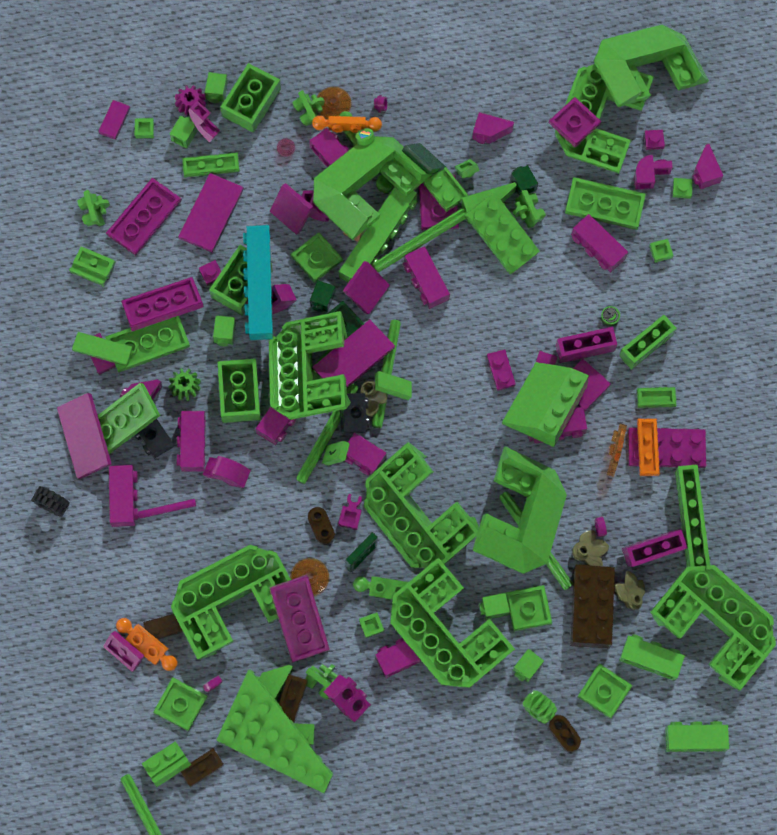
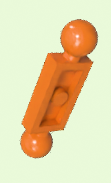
(346, 123)
(146, 644)

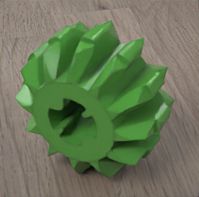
(177, 387)
(539, 706)

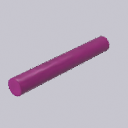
(166, 508)

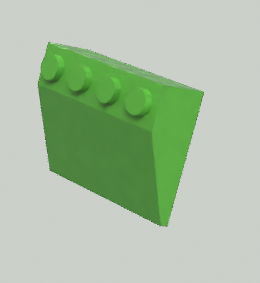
(546, 402)

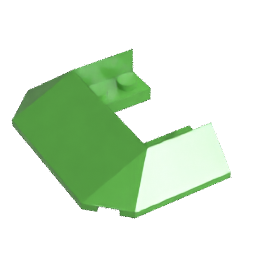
(623, 53)
(599, 147)
(337, 184)
(291, 370)
(404, 521)
(532, 541)
(219, 585)
(730, 609)
(431, 641)

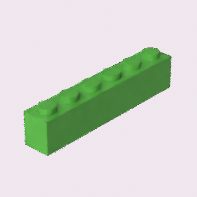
(376, 237)
(692, 515)

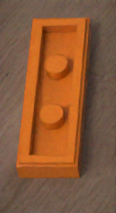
(648, 447)

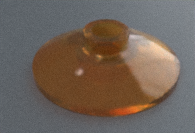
(334, 109)
(317, 568)

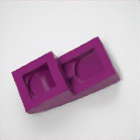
(199, 117)

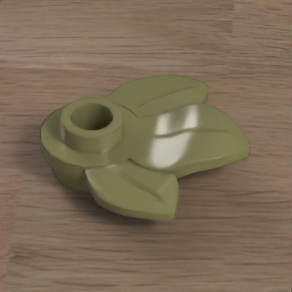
(374, 397)
(593, 549)
(631, 591)

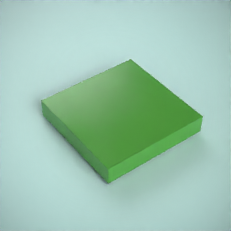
(316, 257)
(528, 608)
(604, 691)
(180, 704)

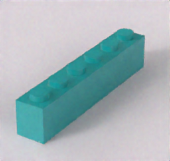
(259, 282)

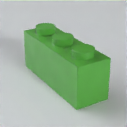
(647, 342)
(652, 657)
(696, 737)

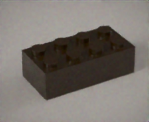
(592, 606)

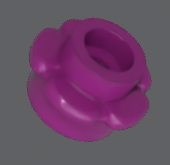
(380, 103)

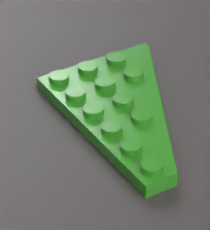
(266, 734)

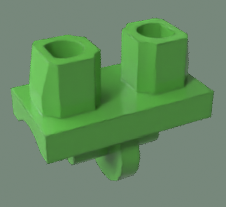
(305, 102)
(96, 208)
(526, 209)
(315, 675)

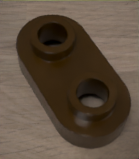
(321, 525)
(565, 733)

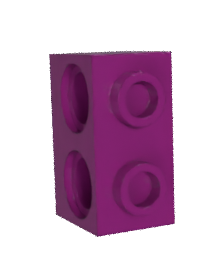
(347, 697)

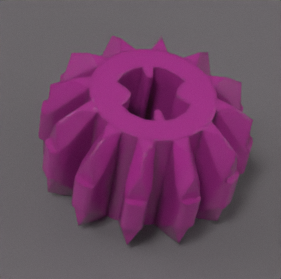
(189, 93)

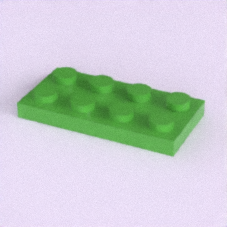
(605, 203)
(502, 233)
(152, 341)
(127, 417)

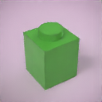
(216, 87)
(183, 131)
(224, 330)
(494, 606)
(527, 666)

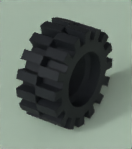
(50, 501)

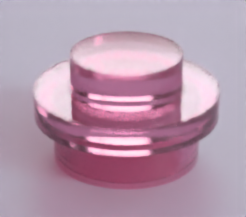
(286, 147)

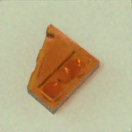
(616, 449)

